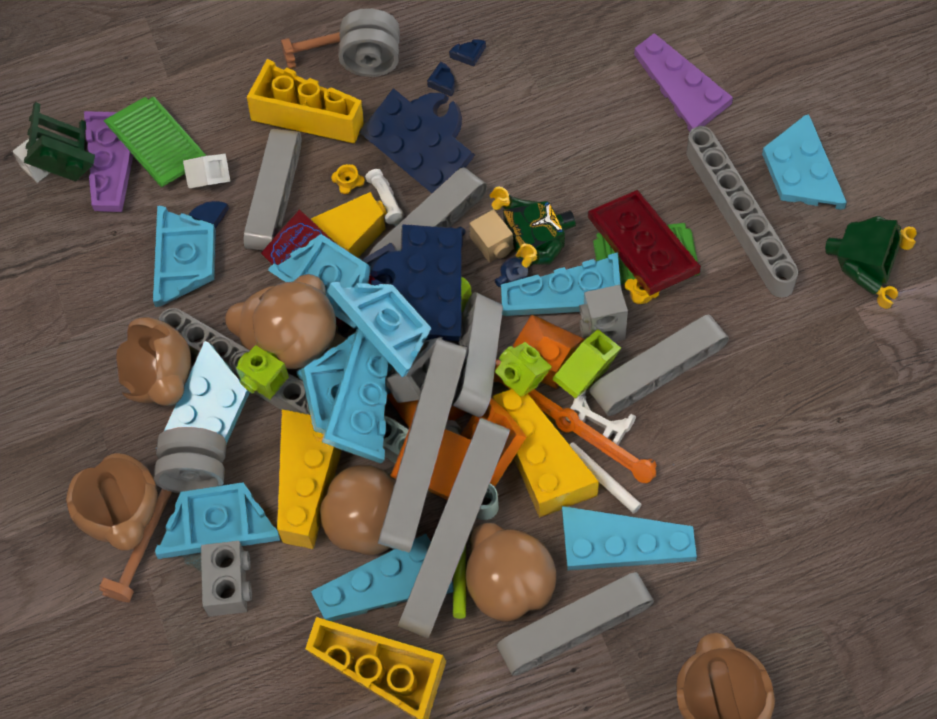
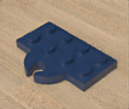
(419, 138)
(428, 276)

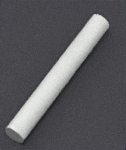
(607, 481)

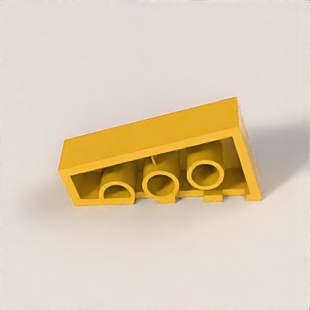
(303, 105)
(546, 460)
(304, 479)
(388, 668)

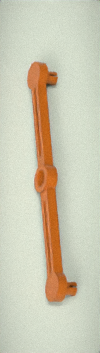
(641, 469)

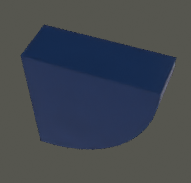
(468, 52)
(442, 80)
(210, 212)

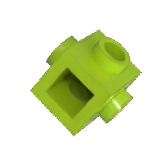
(522, 368)
(261, 372)

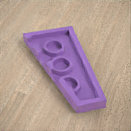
(689, 90)
(111, 164)

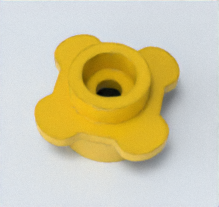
(347, 172)
(638, 296)

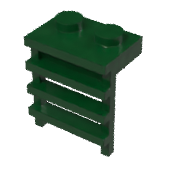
(56, 152)

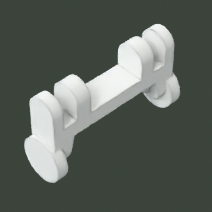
(395, 214)
(617, 427)

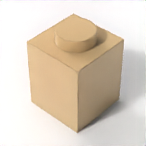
(491, 236)

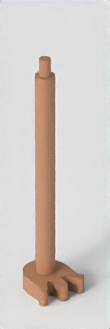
(289, 49)
(121, 590)

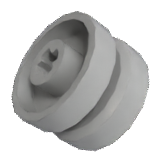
(369, 42)
(189, 459)

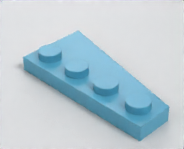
(559, 291)
(359, 405)
(618, 540)
(374, 584)

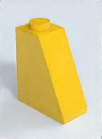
(354, 223)

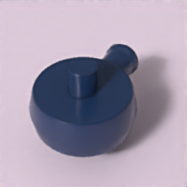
(511, 271)

